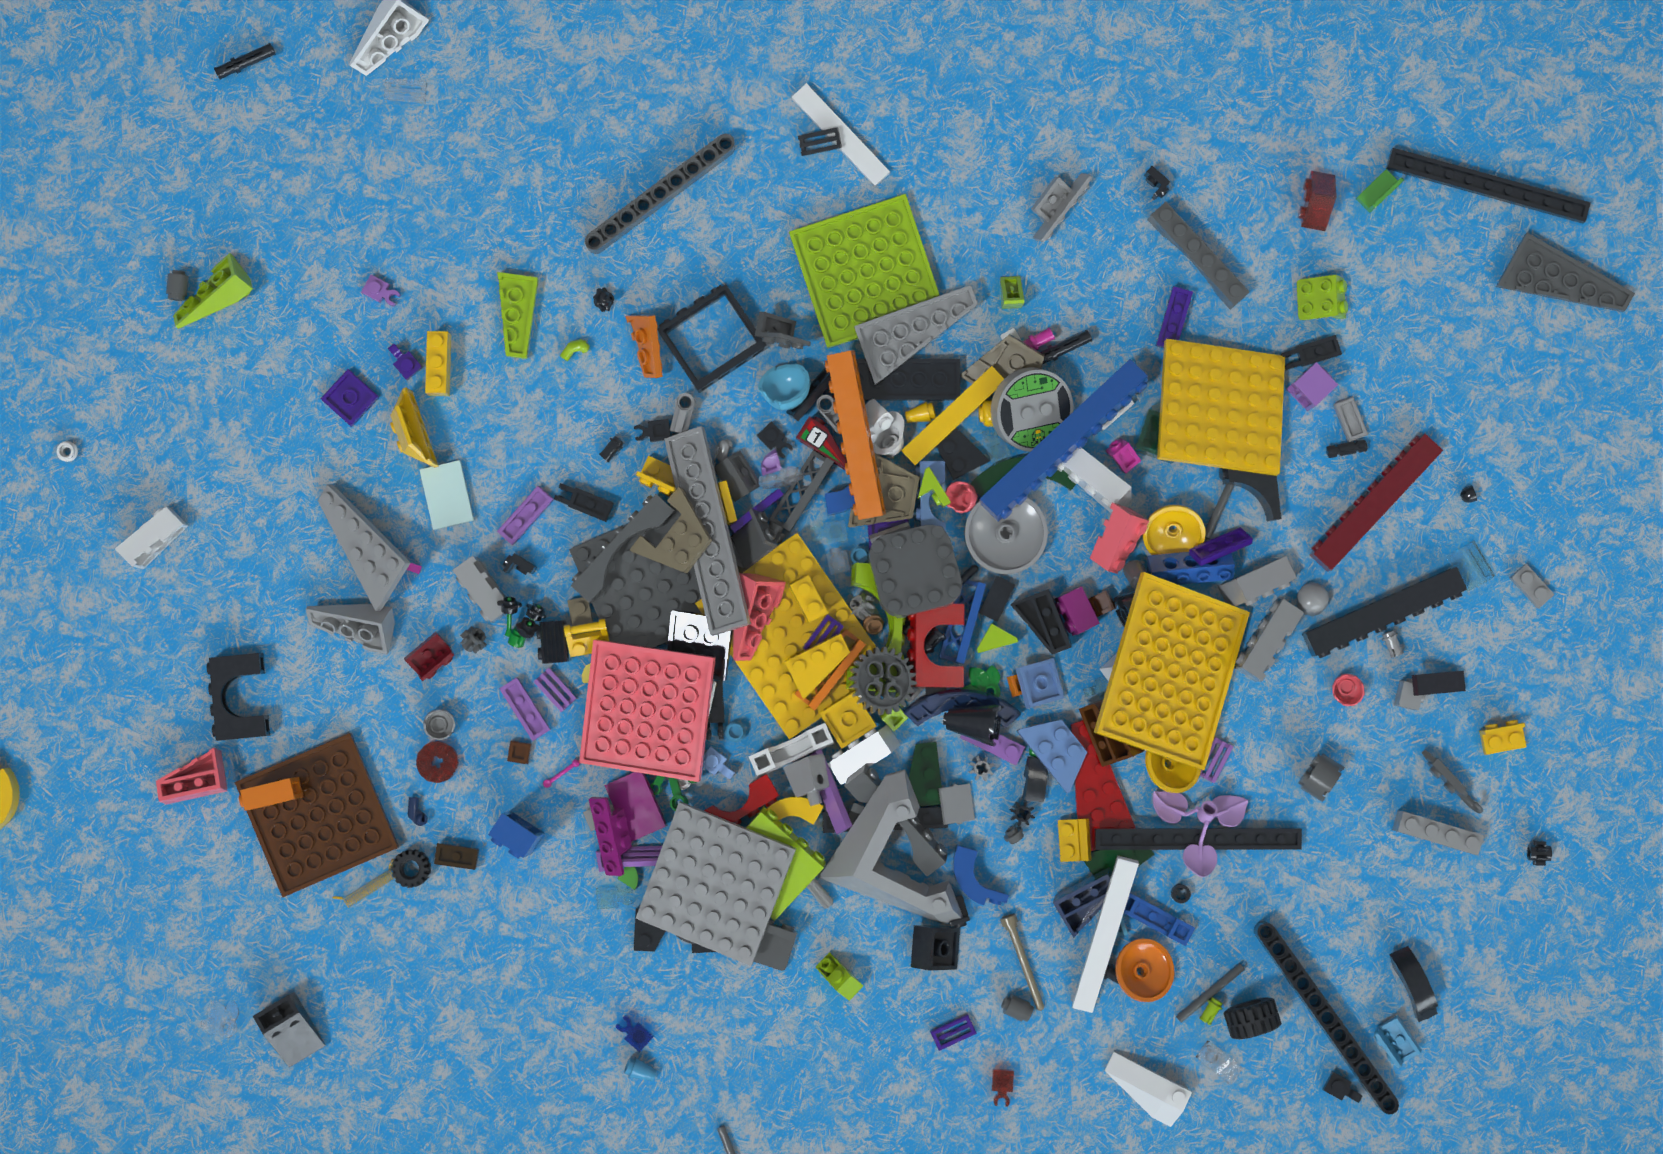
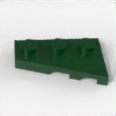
(926, 774)
(1107, 858)

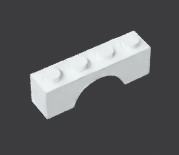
(791, 751)

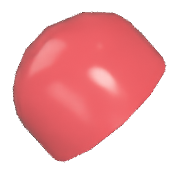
(962, 496)
(1348, 689)

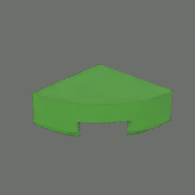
(630, 877)

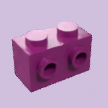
(1076, 611)

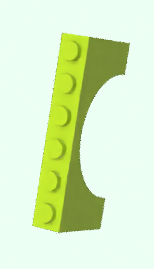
(863, 578)

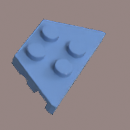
(1056, 750)

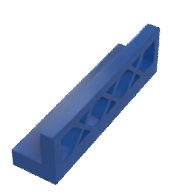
(969, 625)

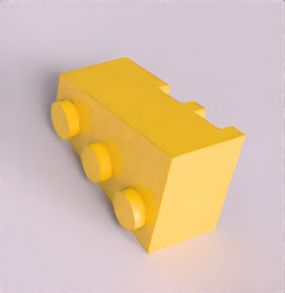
(816, 663)

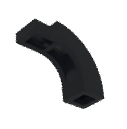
(1415, 982)

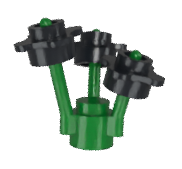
(527, 626)

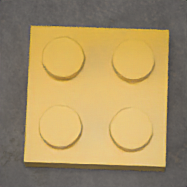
(847, 720)

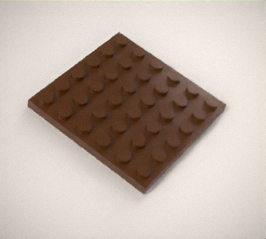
(328, 828)

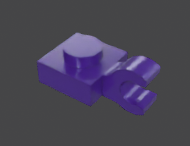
(405, 363)

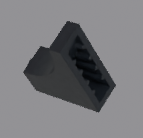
(1262, 486)

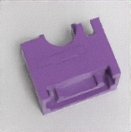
(1312, 386)

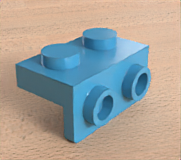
(1396, 1041)

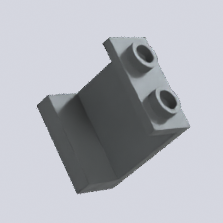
(753, 541)

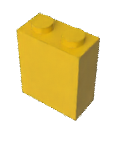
(808, 598)

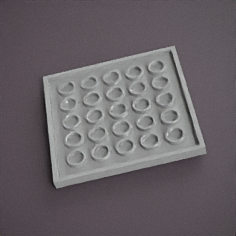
(715, 883)

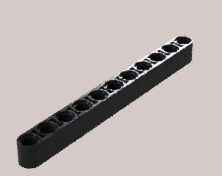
(1334, 1023)

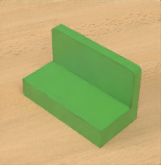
(1378, 190)

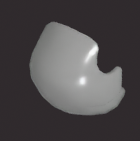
(1312, 599)
(439, 724)

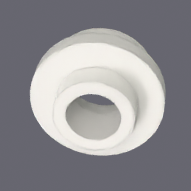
(61, 451)

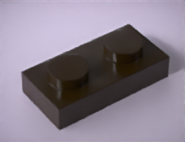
(456, 856)

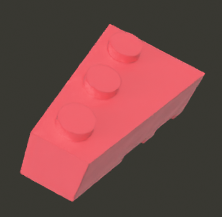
(196, 779)

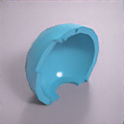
(785, 386)

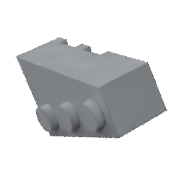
(481, 588)

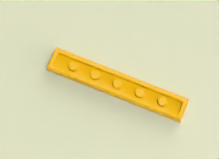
(952, 416)

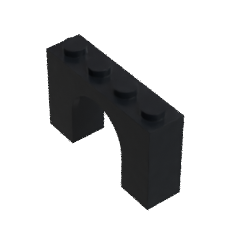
(222, 673)

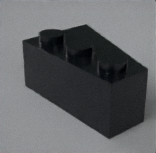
(1044, 620)

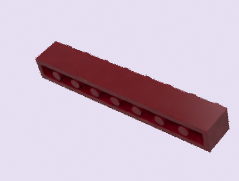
(1375, 502)

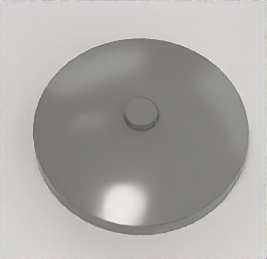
(1007, 544)

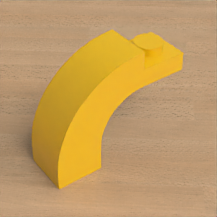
(8, 795)
(796, 807)

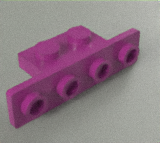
(611, 834)

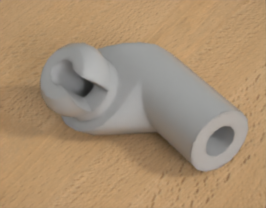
(725, 446)

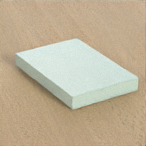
(446, 495)

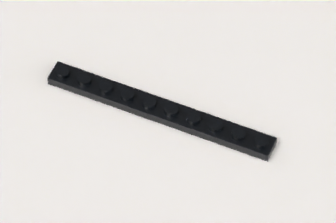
(1488, 185)
(1182, 837)

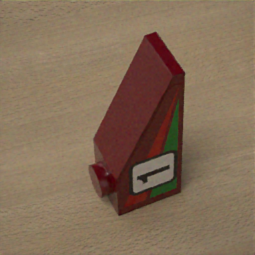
(819, 439)

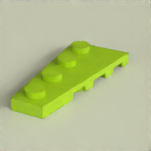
(517, 311)

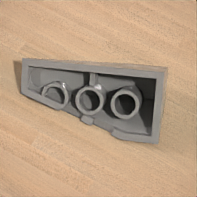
(356, 623)

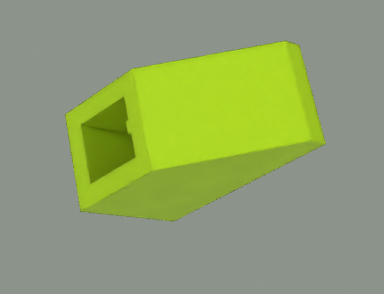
(839, 976)

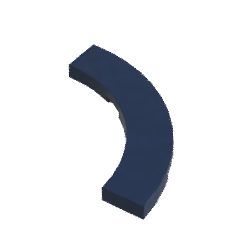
(958, 698)

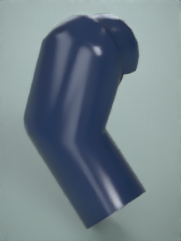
(415, 813)

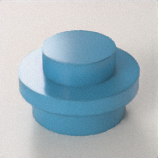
(859, 555)
(735, 731)

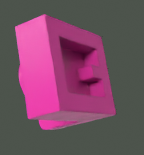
(1123, 455)

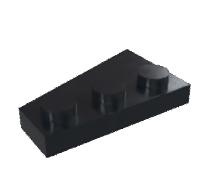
(960, 454)

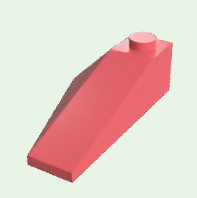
(761, 597)

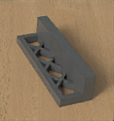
(807, 496)

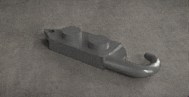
(1452, 784)

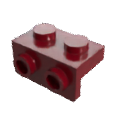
(429, 656)

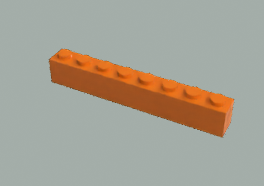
(856, 435)

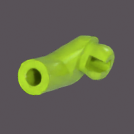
(574, 346)

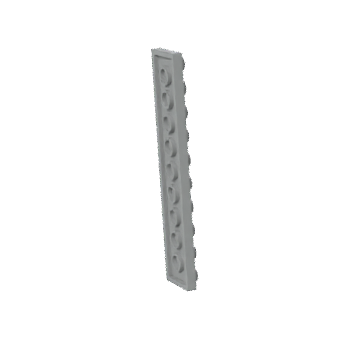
(717, 566)

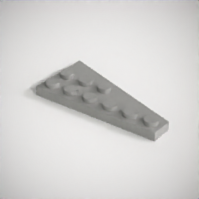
(901, 334)
(370, 553)

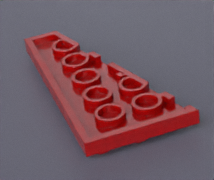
(1097, 790)

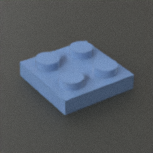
(1039, 683)

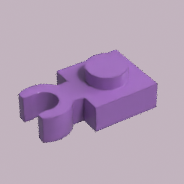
(378, 289)

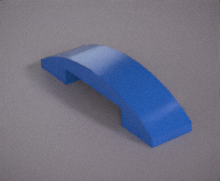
(1158, 919)

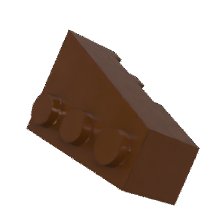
(1107, 749)

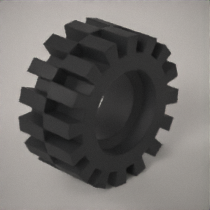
(398, 871)

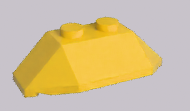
(411, 429)

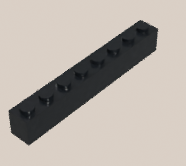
(1384, 611)

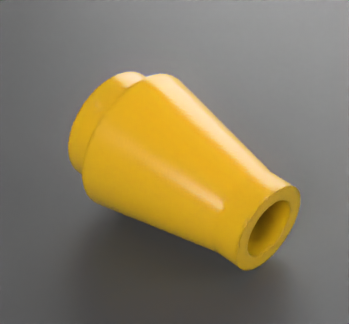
(921, 413)

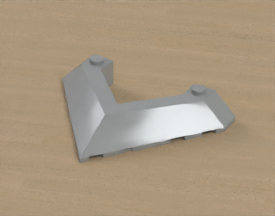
(856, 863)

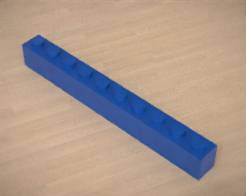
(1064, 440)

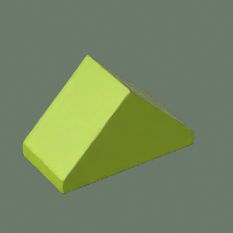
(1011, 292)
(995, 638)

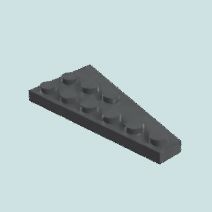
(1552, 274)

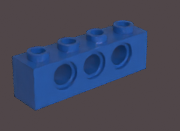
(1183, 569)

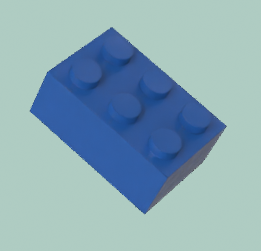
(515, 834)

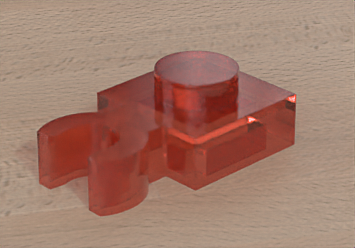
(1002, 1083)

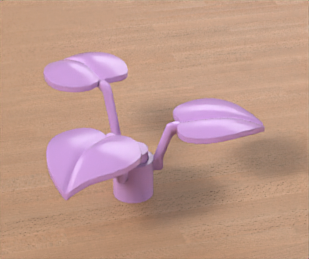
(1228, 810)

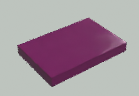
(639, 804)

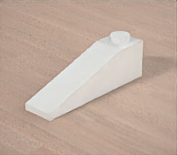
(389, 29)

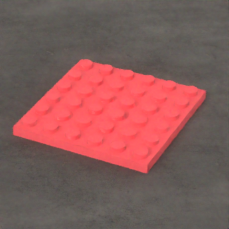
(647, 710)

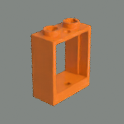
(270, 793)

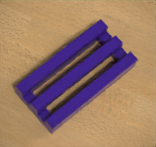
(833, 622)
(952, 1023)

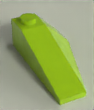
(221, 290)

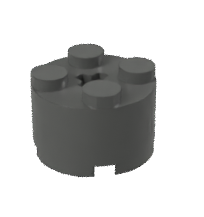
(1321, 777)

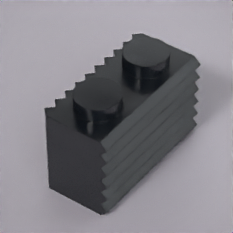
(553, 642)

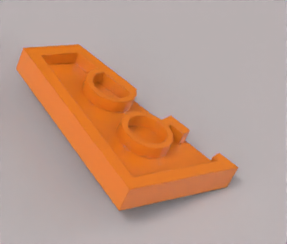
(647, 340)

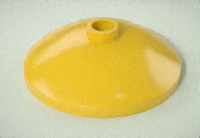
(1186, 535)
(1174, 777)

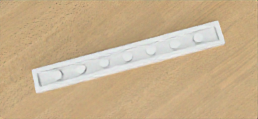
(1105, 934)

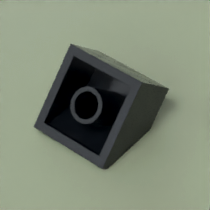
(935, 947)

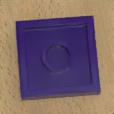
(349, 397)

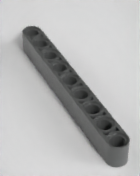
(663, 184)

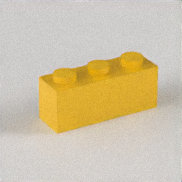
(438, 363)

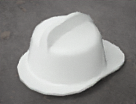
(891, 440)

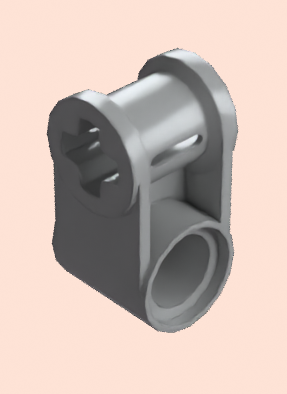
(829, 415)

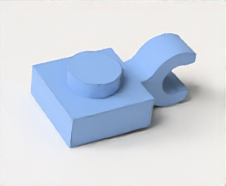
(714, 762)

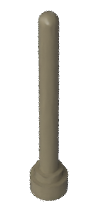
(1010, 924)

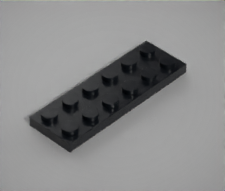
(914, 381)

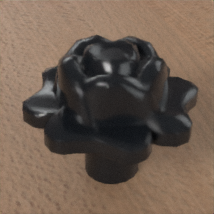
(603, 299)

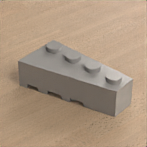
(1268, 640)

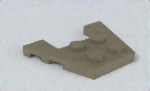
(1006, 358)
(898, 491)
(684, 540)

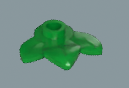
(983, 680)

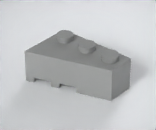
(1258, 582)

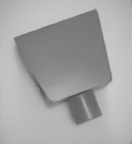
(808, 777)

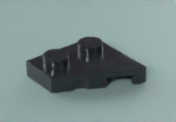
(646, 935)

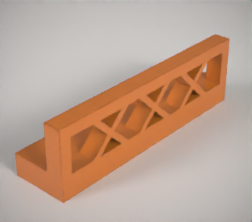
(836, 674)

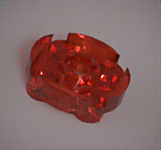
(426, 757)

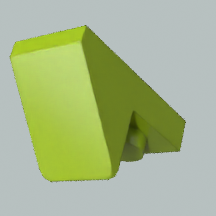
(930, 483)

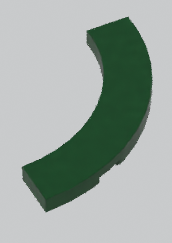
(992, 475)

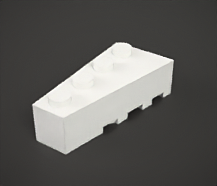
(1096, 479)

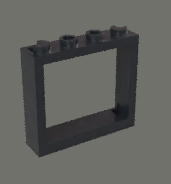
(699, 305)

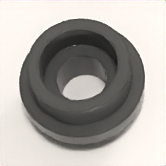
(1013, 834)

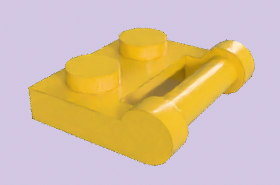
(582, 643)

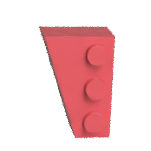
(1119, 538)

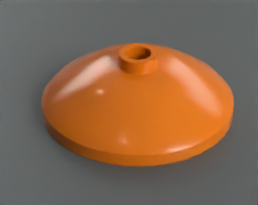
(1155, 969)

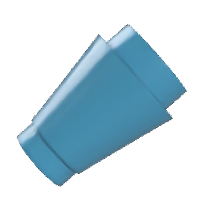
(639, 1070)

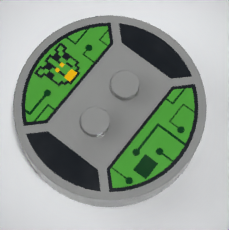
(1029, 407)

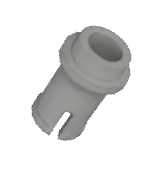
(1392, 643)

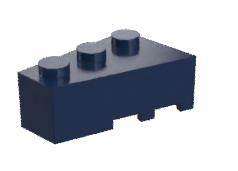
(1082, 901)

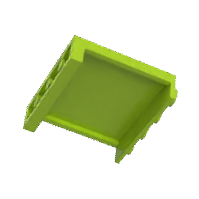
(805, 863)

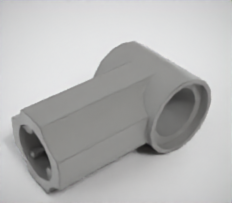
(682, 416)

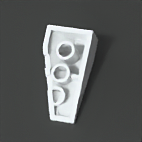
(1153, 1092)

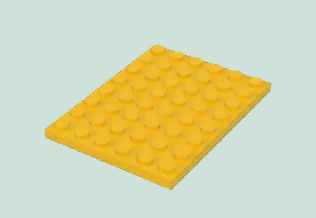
(789, 633)
(1172, 671)

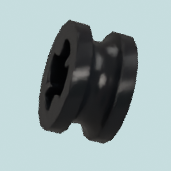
(1187, 894)

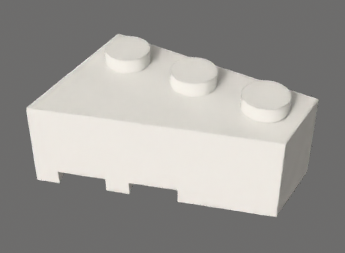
(151, 538)
(868, 751)

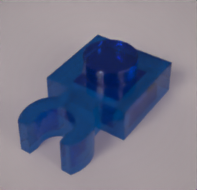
(636, 1035)

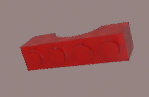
(760, 792)

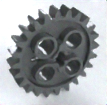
(863, 679)

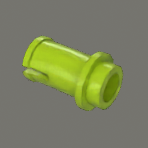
(1211, 1010)

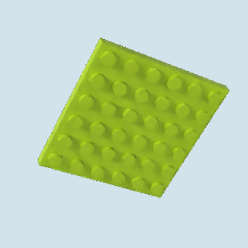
(863, 266)

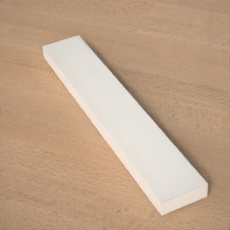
(852, 146)

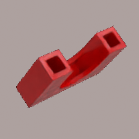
(927, 672)

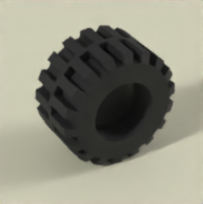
(1252, 1018)

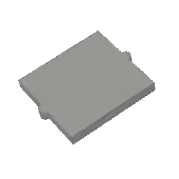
(956, 804)

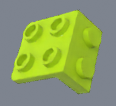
(1322, 297)

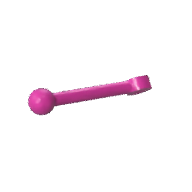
(547, 783)

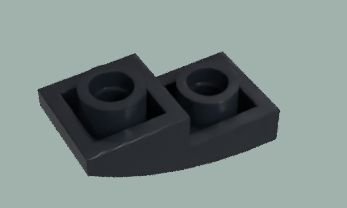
(1036, 780)

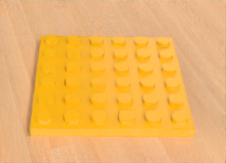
(1221, 407)

